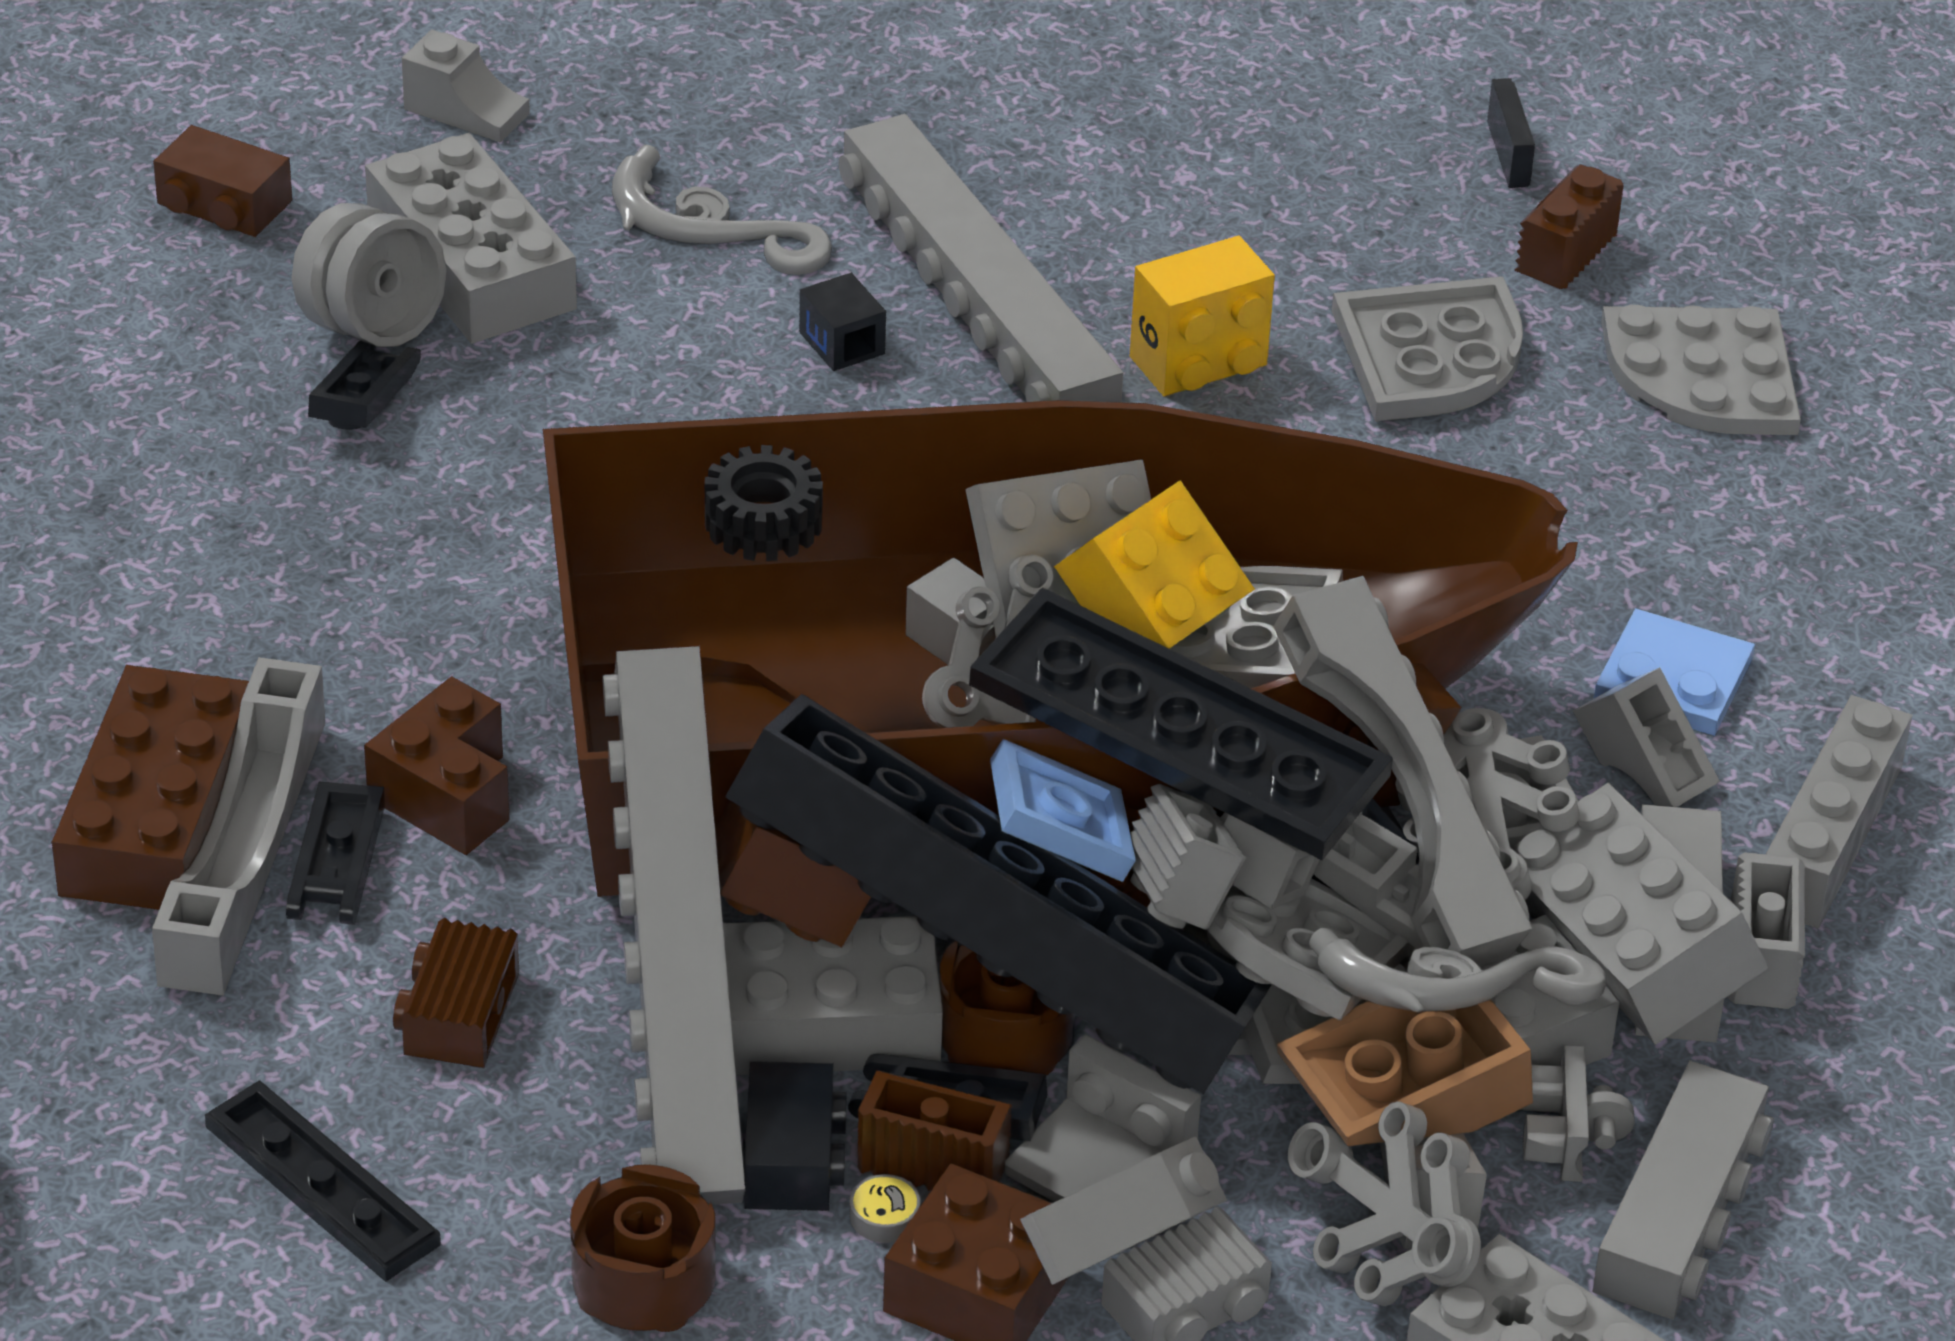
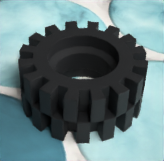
(763, 528)

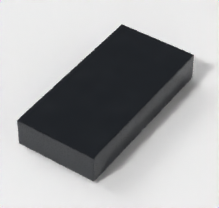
(1510, 133)

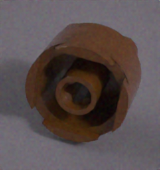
(997, 1018)
(643, 1249)

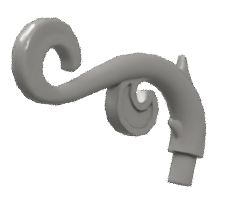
(704, 217)
(1449, 980)

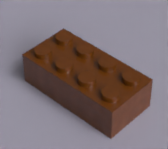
(147, 786)

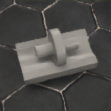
(1581, 1118)

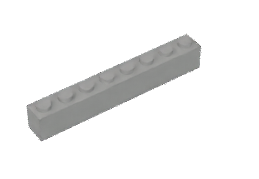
(975, 265)
(676, 919)

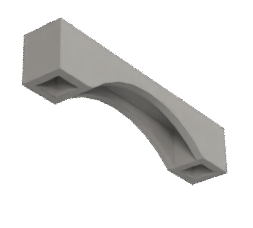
(1348, 656)
(216, 897)

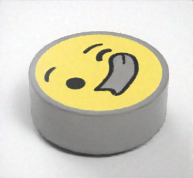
(883, 1207)

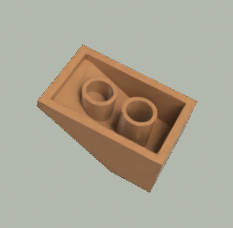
(1451, 1064)

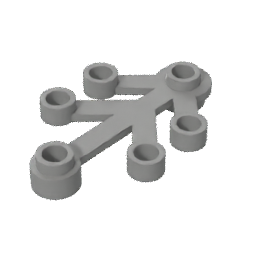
(966, 651)
(1477, 742)
(1443, 1245)

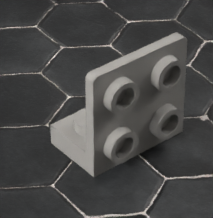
(1108, 1122)

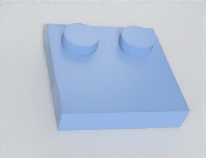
(1696, 662)
(1062, 810)

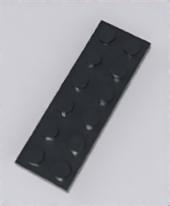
(1181, 723)

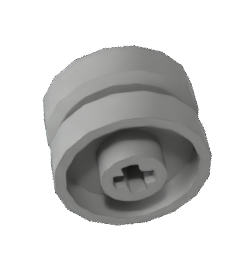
(369, 274)

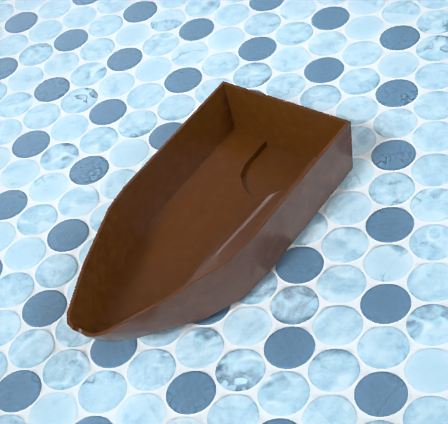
(1438, 542)

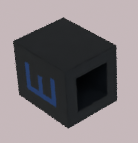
(842, 321)

